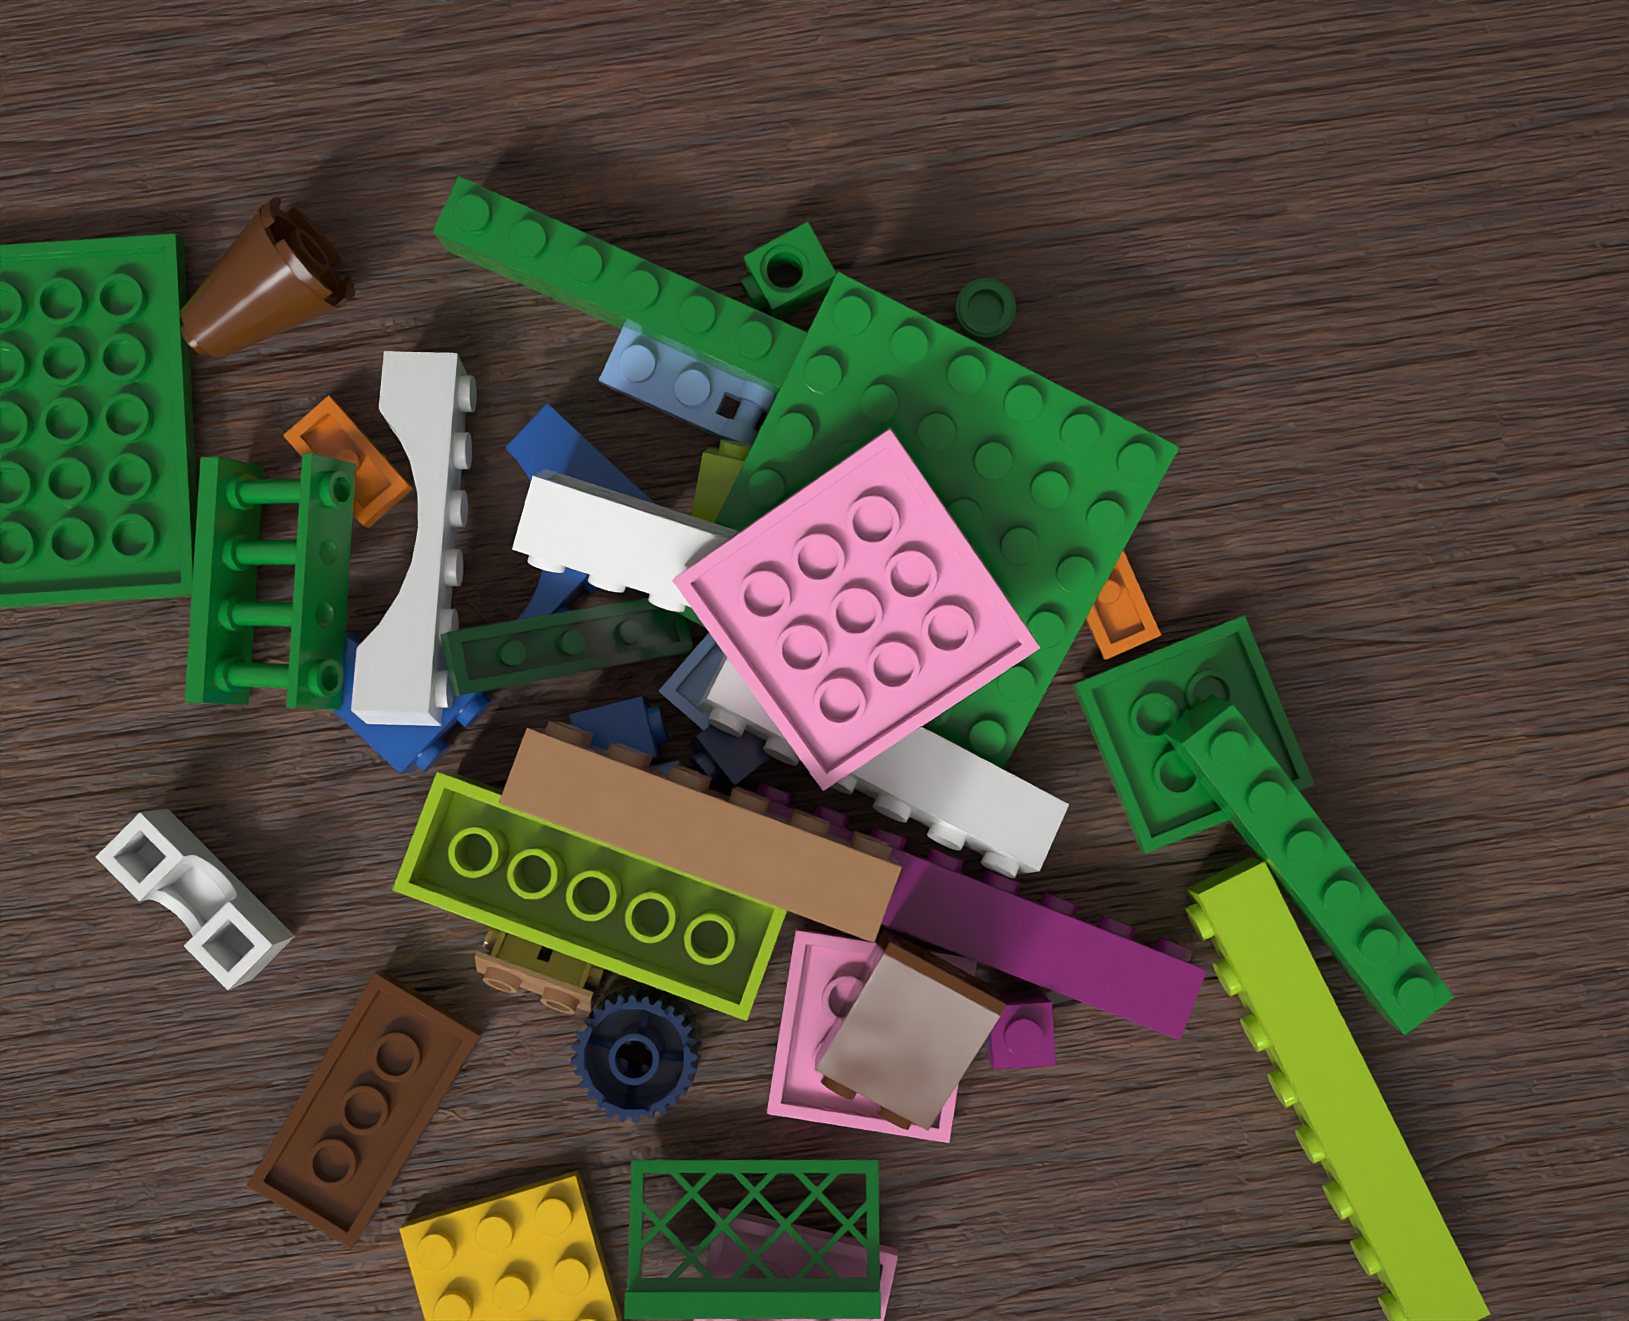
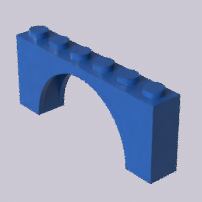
(541, 445)

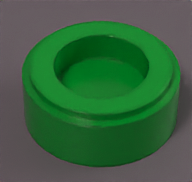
(985, 309)

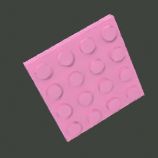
(856, 610)

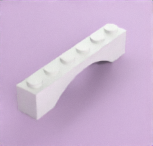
(402, 661)

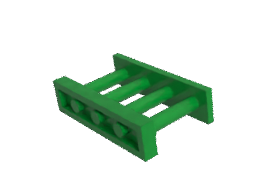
(227, 577)

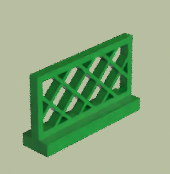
(752, 1297)

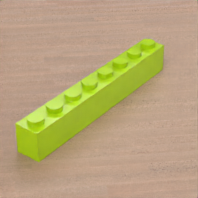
(1333, 1096)

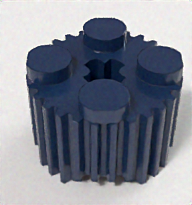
(608, 1068)

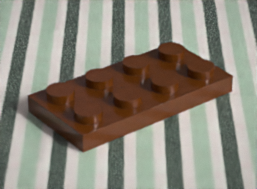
(365, 1109)

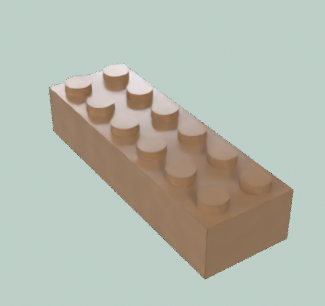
(702, 831)

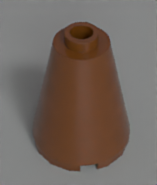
(265, 284)

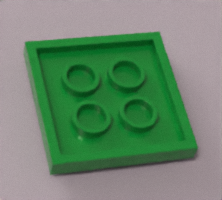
(1147, 695)

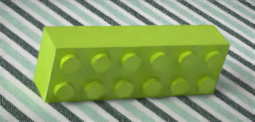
(587, 897)

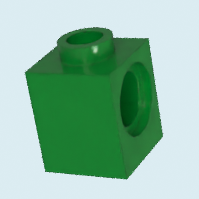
(794, 248)

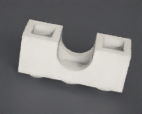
(169, 864)

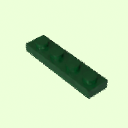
(562, 645)

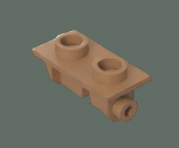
(516, 965)

